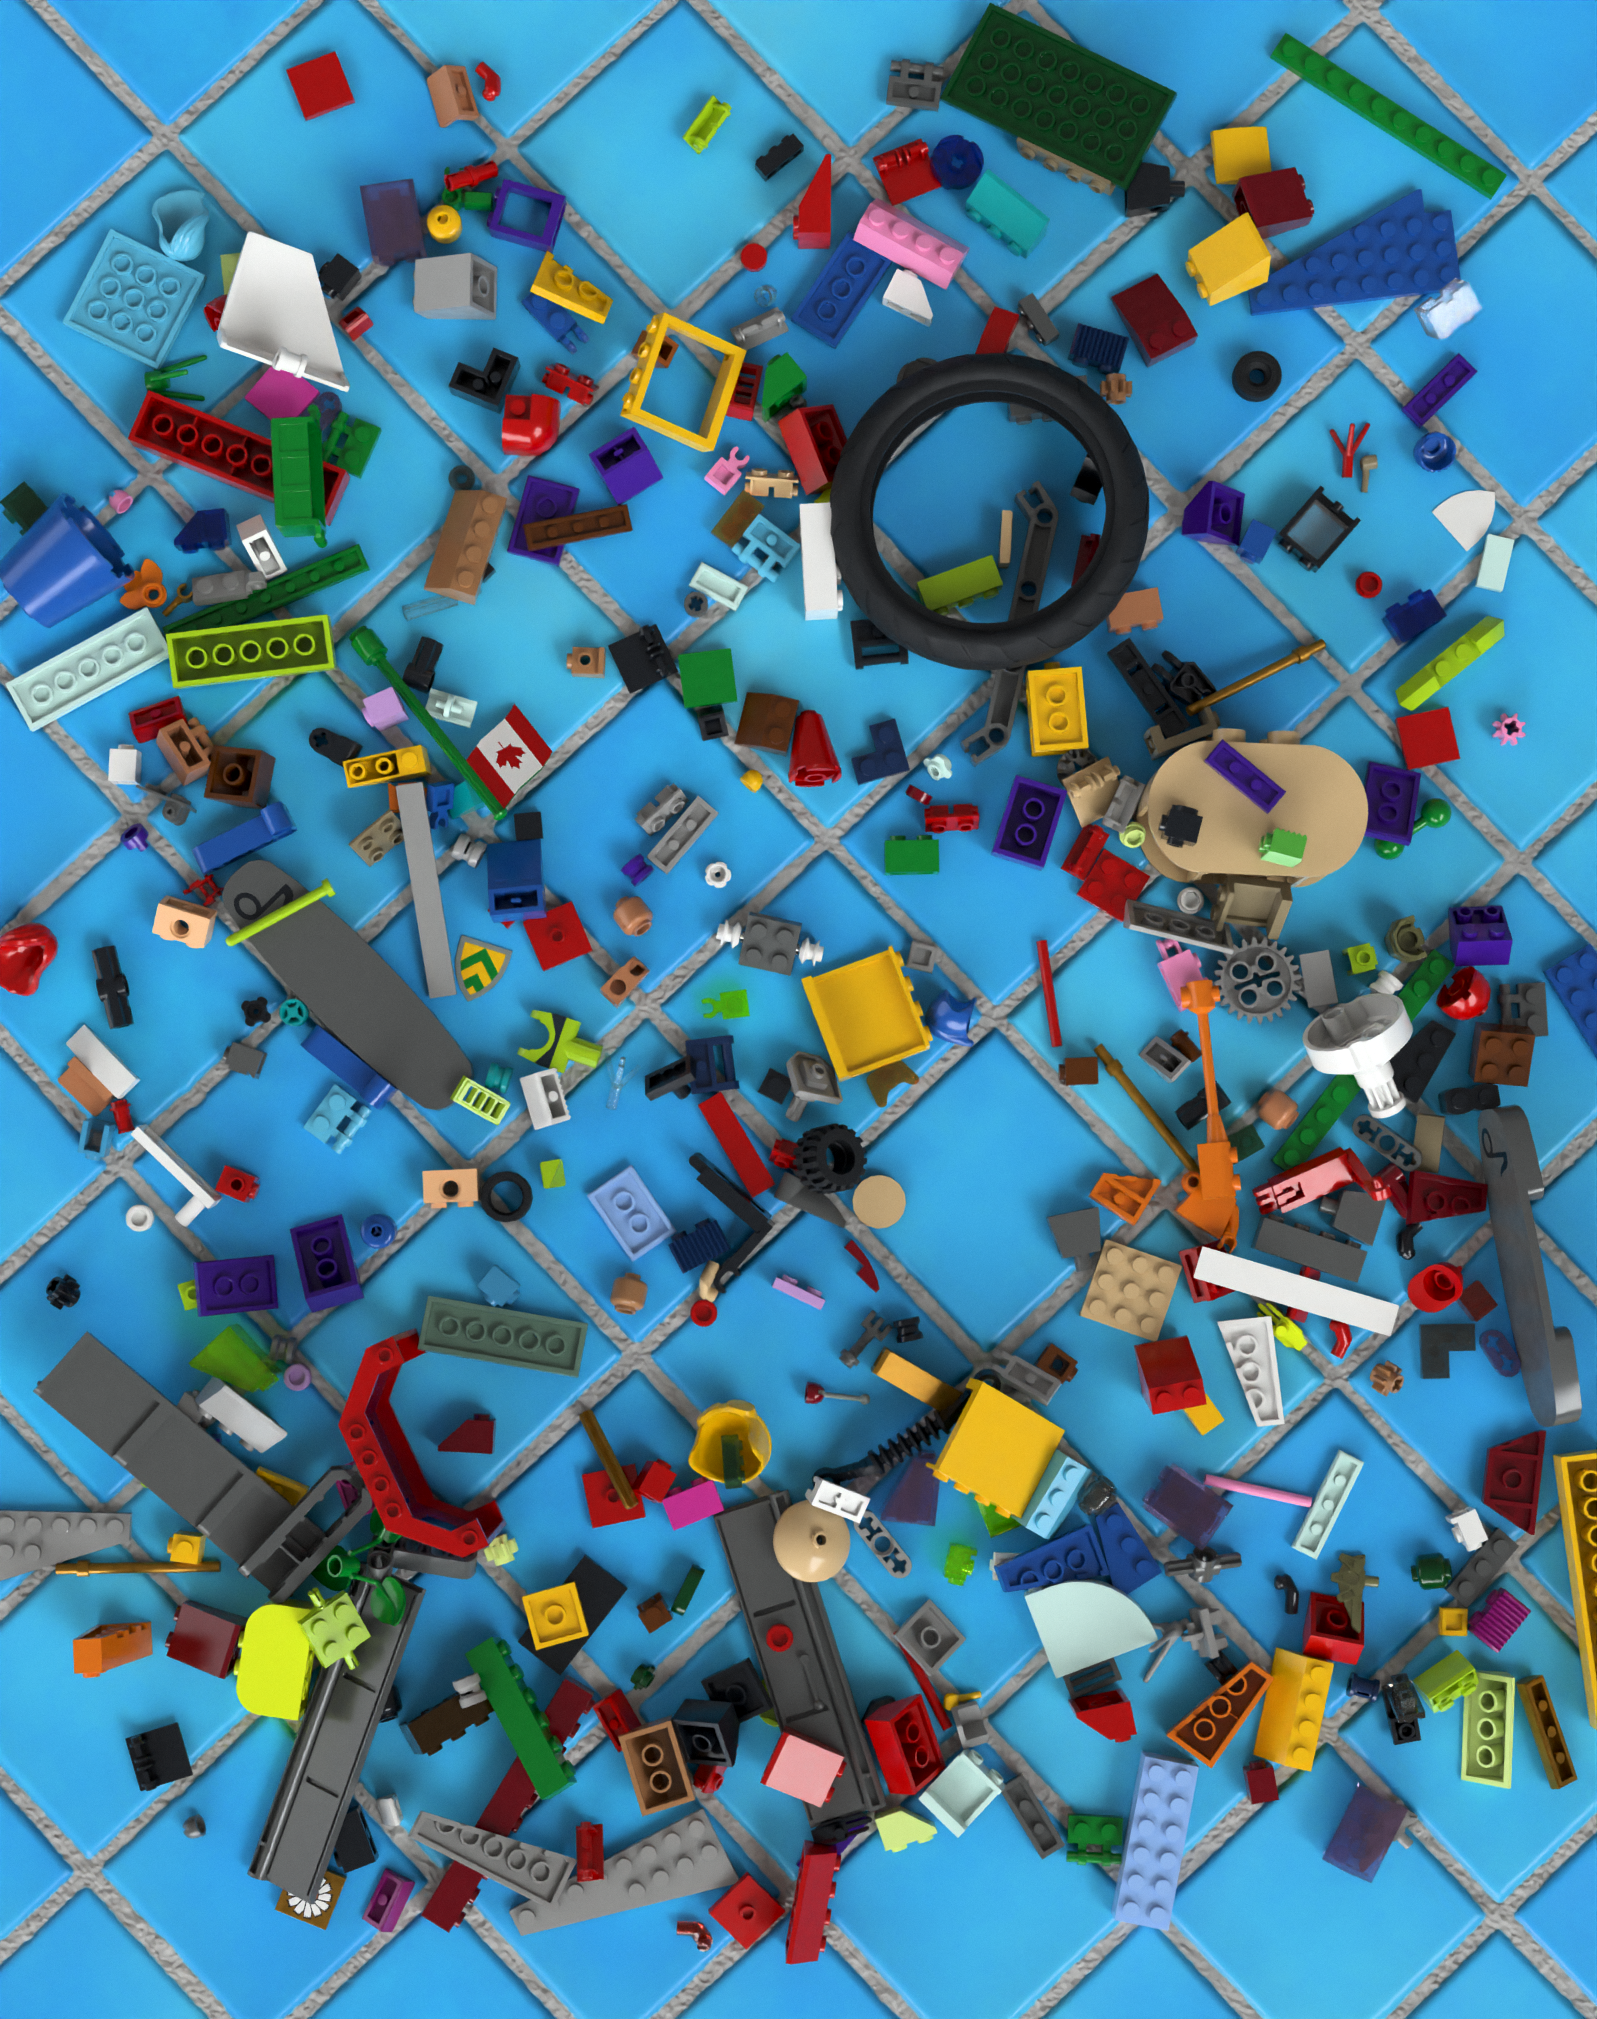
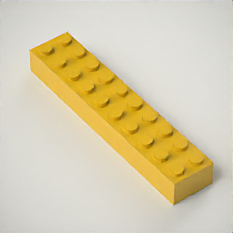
(1578, 1508)

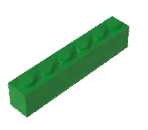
(521, 1718)

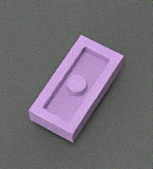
(810, 1295)

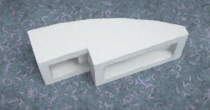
(102, 1062)

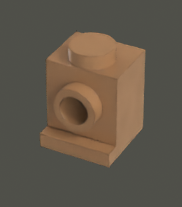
(594, 669)

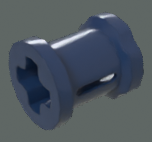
(1362, 1687)

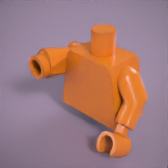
(1214, 1216)

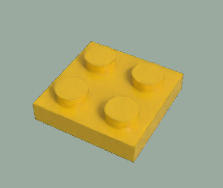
(555, 1615)

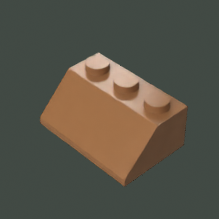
(657, 1766)

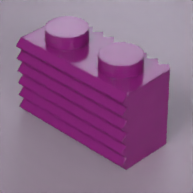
(1498, 1619)

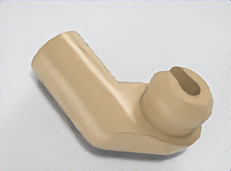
(706, 1279)

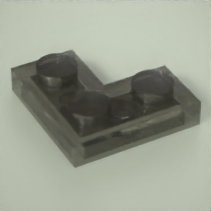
(1437, 1341)

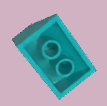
(1006, 215)

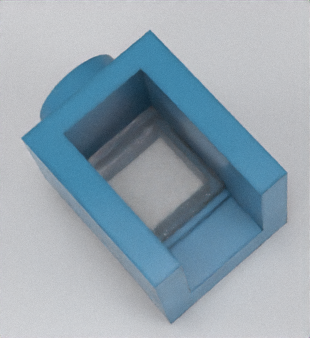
(96, 1138)

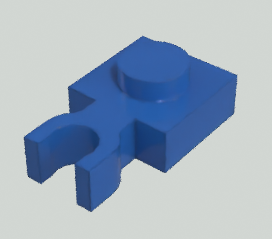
(439, 800)

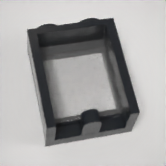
(1316, 531)

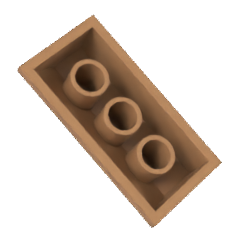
(466, 545)

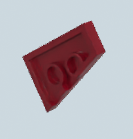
(1442, 1197)

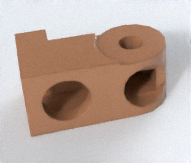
(624, 981)

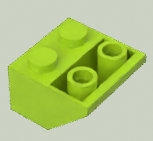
(1446, 1682)

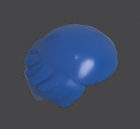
(1435, 452)

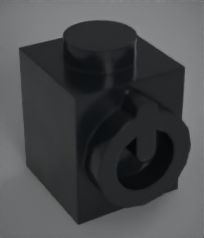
(1180, 826)

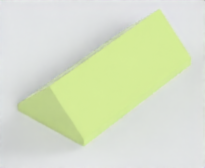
(1489, 1730)

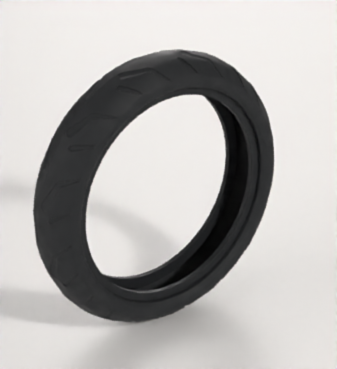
(979, 380)

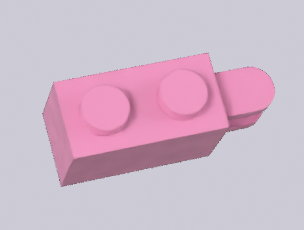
(1178, 968)

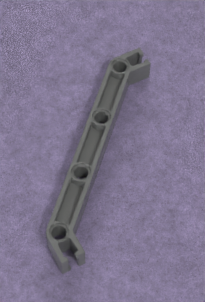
(1031, 572)

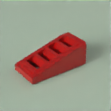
(742, 407)

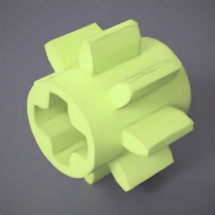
(501, 1550)

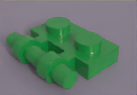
(357, 448)
(1094, 1829)

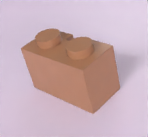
(1134, 610)

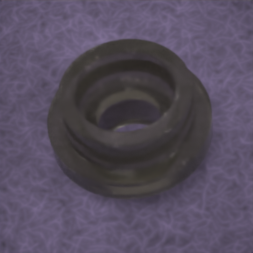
(458, 471)

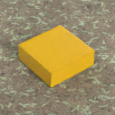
(1453, 1621)

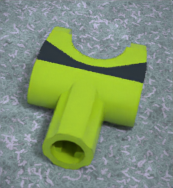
(562, 1044)

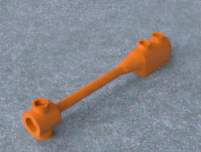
(1216, 1155)

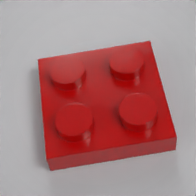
(1111, 884)

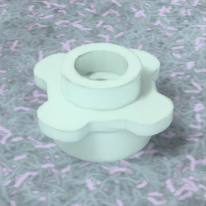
(938, 766)

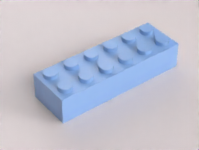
(1154, 1840)

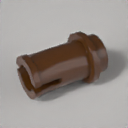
(1185, 1045)

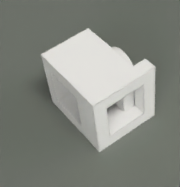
(1467, 1528)

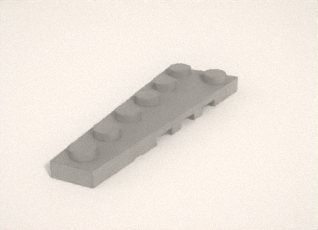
(515, 1864)

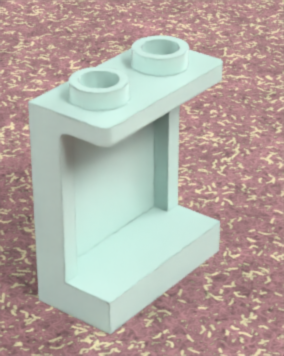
(962, 1791)

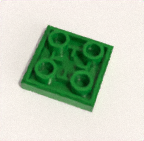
(707, 678)

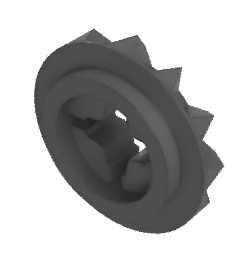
(1066, 763)

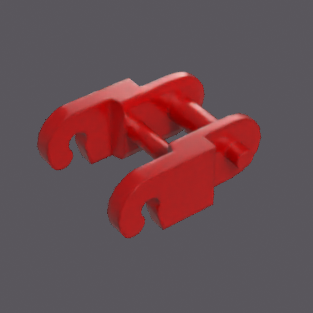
(210, 899)

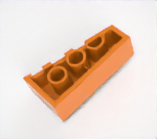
(111, 1646)
(1219, 1716)

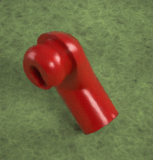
(1343, 1337)

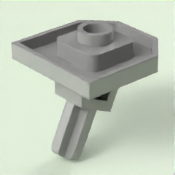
(811, 1081)

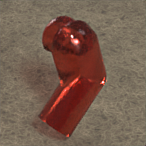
(698, 1932)

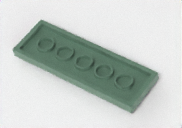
(503, 1336)

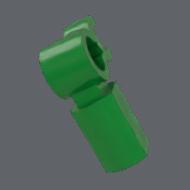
(470, 199)

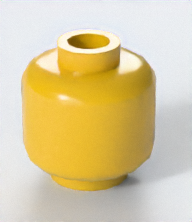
(444, 224)

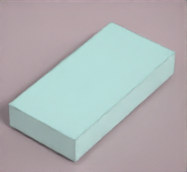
(1494, 563)
(718, 586)

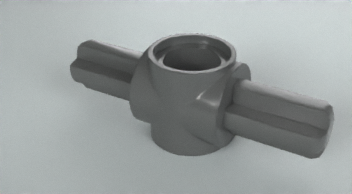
(1202, 1564)

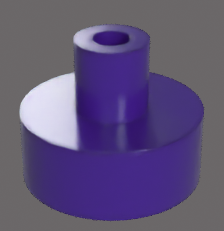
(135, 837)

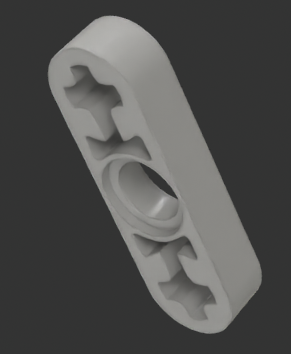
(889, 1564)

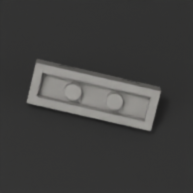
(682, 835)

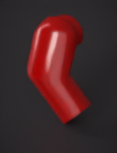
(492, 81)

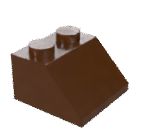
(767, 722)
(240, 777)

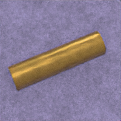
(1546, 1731)

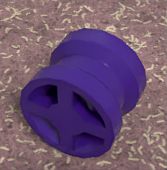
(637, 870)

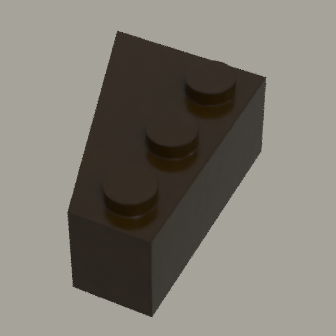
(442, 1723)

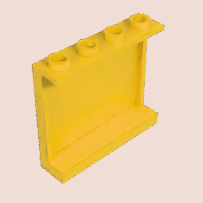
(867, 1014)
(997, 1450)

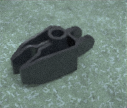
(1184, 681)

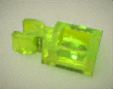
(732, 1005)

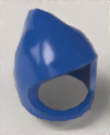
(950, 1019)

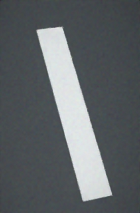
(1296, 1291)

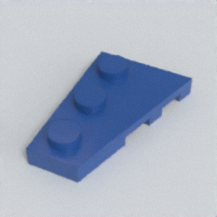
(1125, 1552)

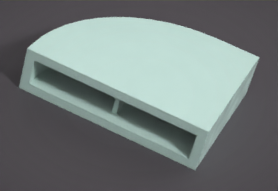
(1086, 1623)

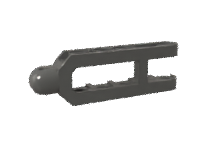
(308, 1560)

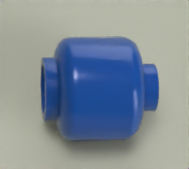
(388, 1232)

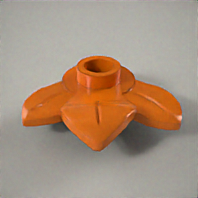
(142, 585)

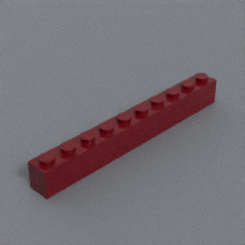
(506, 1806)

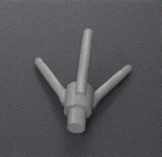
(1170, 1634)

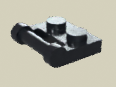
(867, 635)

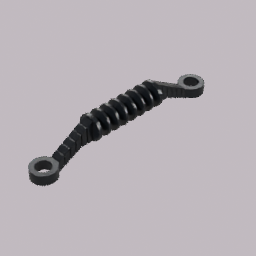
(875, 1463)

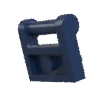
(706, 1075)

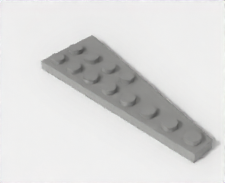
(658, 1868)

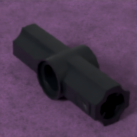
(112, 987)

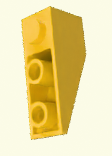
(388, 767)

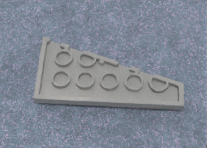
(49, 1537)

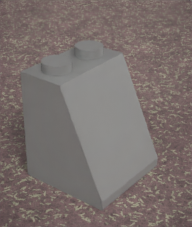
(455, 287)

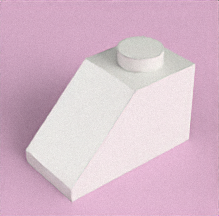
(908, 297)
(261, 547)

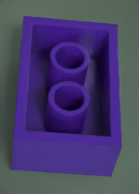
(1028, 823)

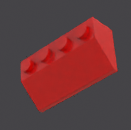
(810, 1902)

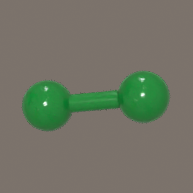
(1434, 814)

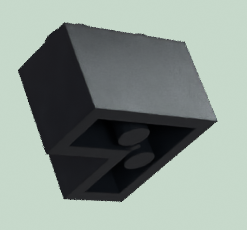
(486, 387)

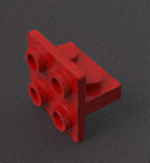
(1201, 1289)

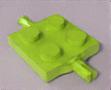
(333, 1628)

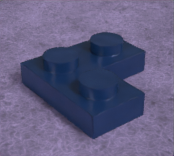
(888, 758)

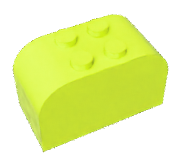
(275, 1661)

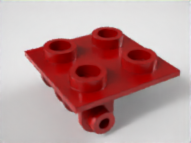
(906, 172)

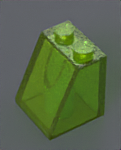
(237, 1360)

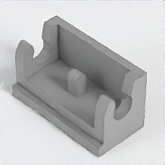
(1318, 979)

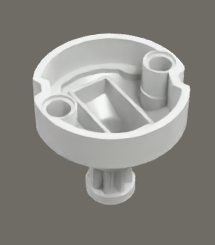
(1360, 1042)

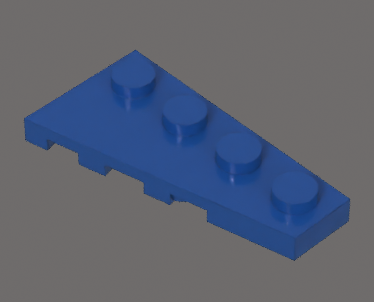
(1064, 1558)

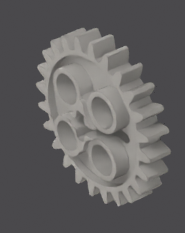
(1265, 1003)

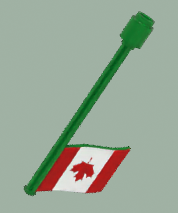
(499, 762)

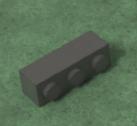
(1037, 320)

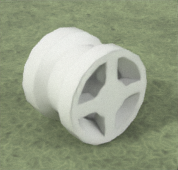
(1385, 984)

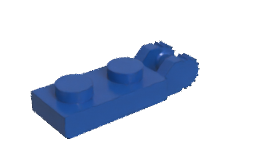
(554, 320)

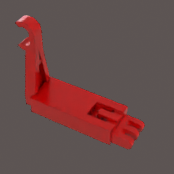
(1317, 1179)

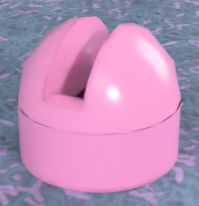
(120, 501)

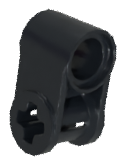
(338, 747)

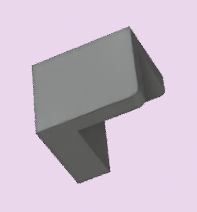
(969, 1725)

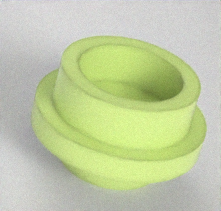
(1133, 835)

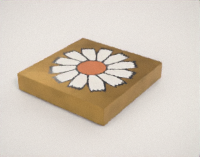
(322, 1910)

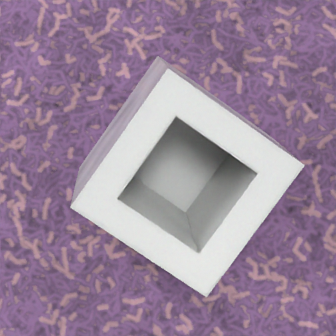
(125, 765)

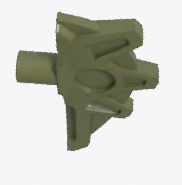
(1351, 1582)

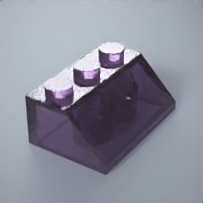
(1364, 1833)

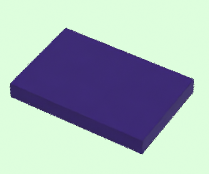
(541, 502)
(1391, 802)
(235, 1285)

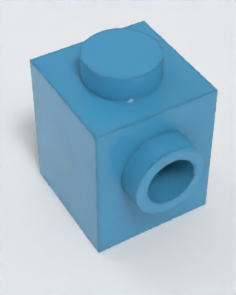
(499, 1287)

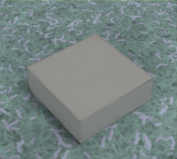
(922, 957)

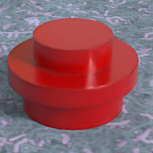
(1368, 585)

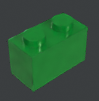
(911, 856)

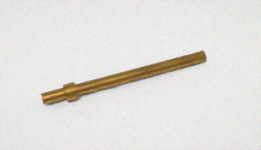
(1298, 656)
(1114, 1068)
(84, 1568)

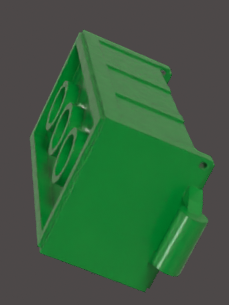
(299, 476)

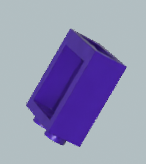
(522, 238)

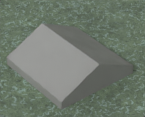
(929, 1637)

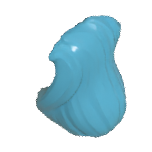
(181, 223)

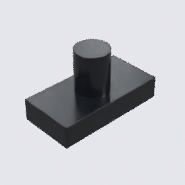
(671, 1078)

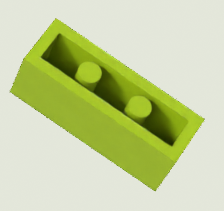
(960, 586)

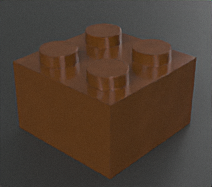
(1501, 1054)

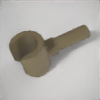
(1367, 463)

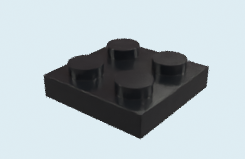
(741, 1687)

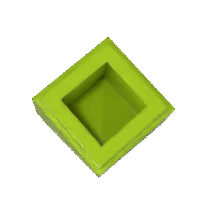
(552, 1173)

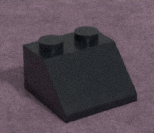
(707, 1732)

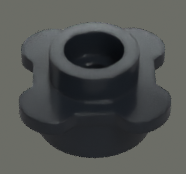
(249, 1007)

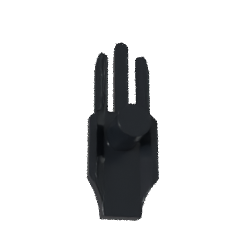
(836, 1830)

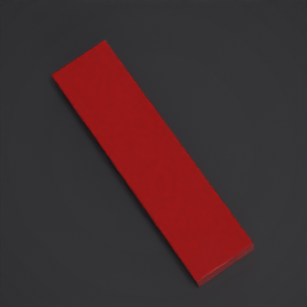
(736, 1144)

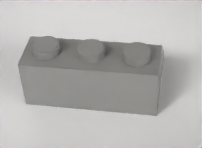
(239, 1416)

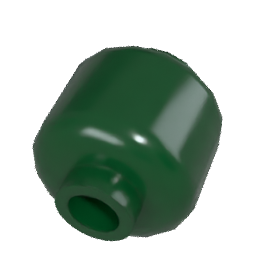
(1432, 1571)

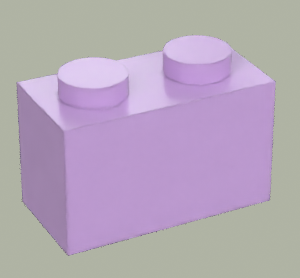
(384, 709)

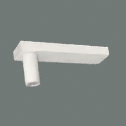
(203, 1193)

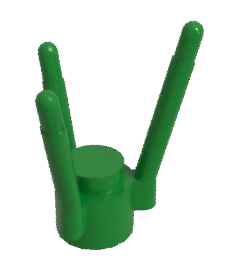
(159, 380)

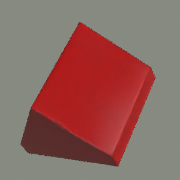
(355, 323)

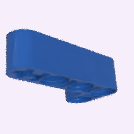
(245, 839)
(349, 1067)

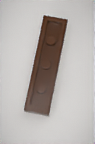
(577, 527)

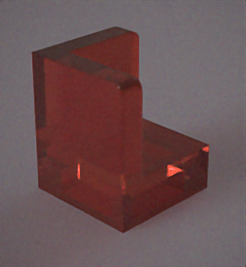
(1476, 1301)

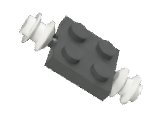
(770, 943)

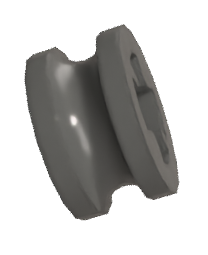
(704, 606)

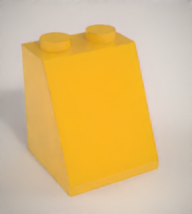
(1229, 261)

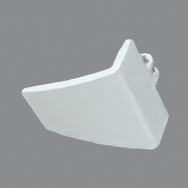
(280, 313)

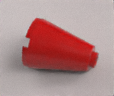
(812, 752)

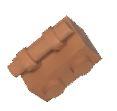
(183, 751)

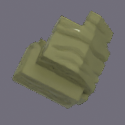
(1405, 941)

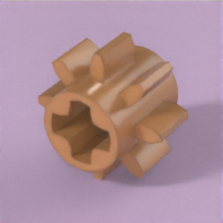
(1116, 388)
(1386, 1378)

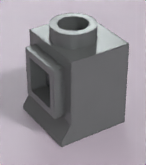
(244, 1059)

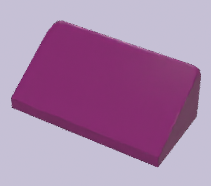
(388, 1901)

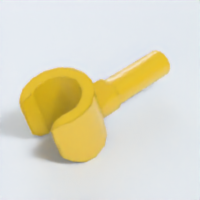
(952, 1699)

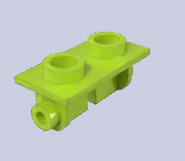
(706, 124)

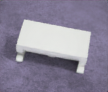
(837, 1499)

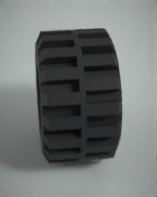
(812, 1161)

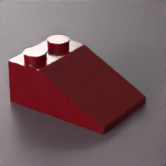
(1154, 320)

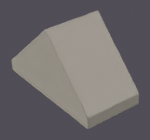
(1164, 1059)

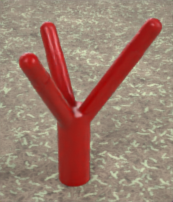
(1347, 461)

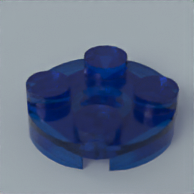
(949, 175)

